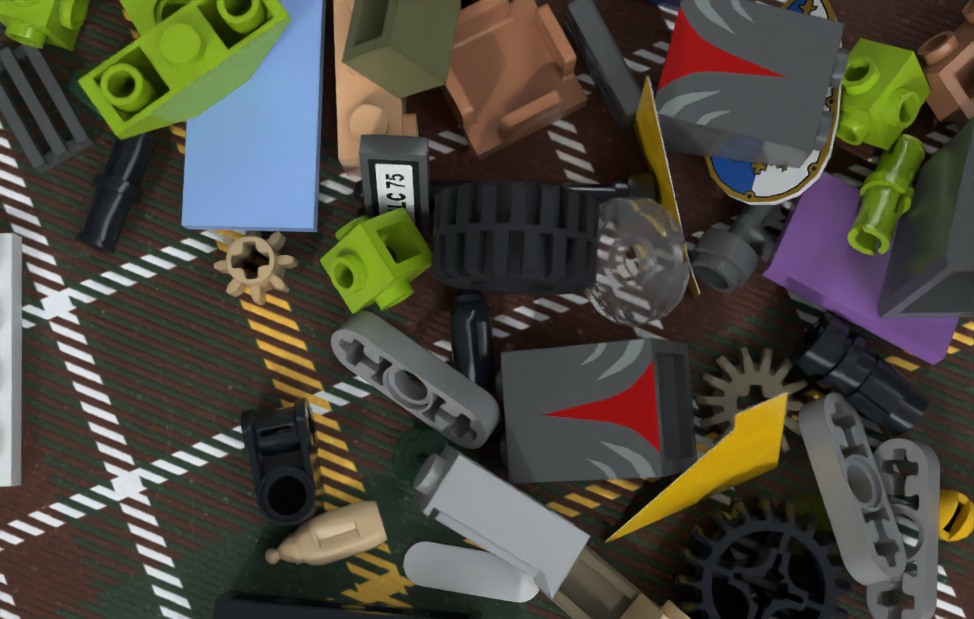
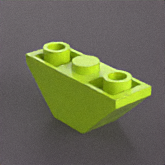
(184, 64)

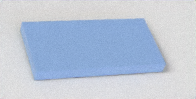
(258, 148)

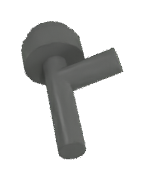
(731, 256)

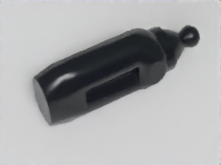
(472, 337)

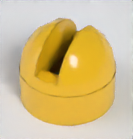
(965, 520)

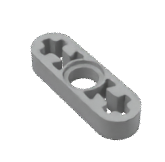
(449, 401)
(926, 485)
(861, 521)

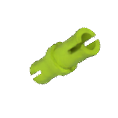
(886, 196)

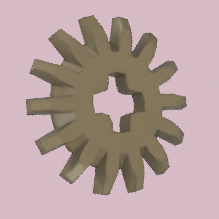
(737, 382)

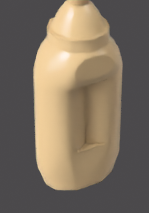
(332, 536)

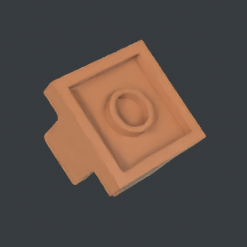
(509, 73)

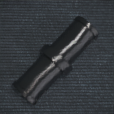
(116, 192)

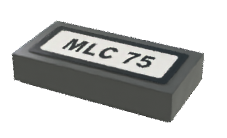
(396, 176)

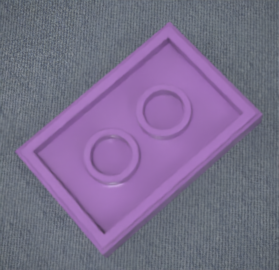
(824, 268)

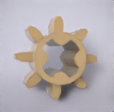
(269, 276)

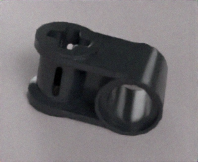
(283, 457)

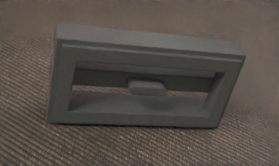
(603, 61)
(11, 63)

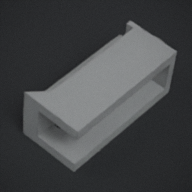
(499, 517)

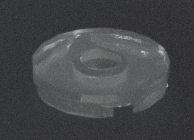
(661, 269)

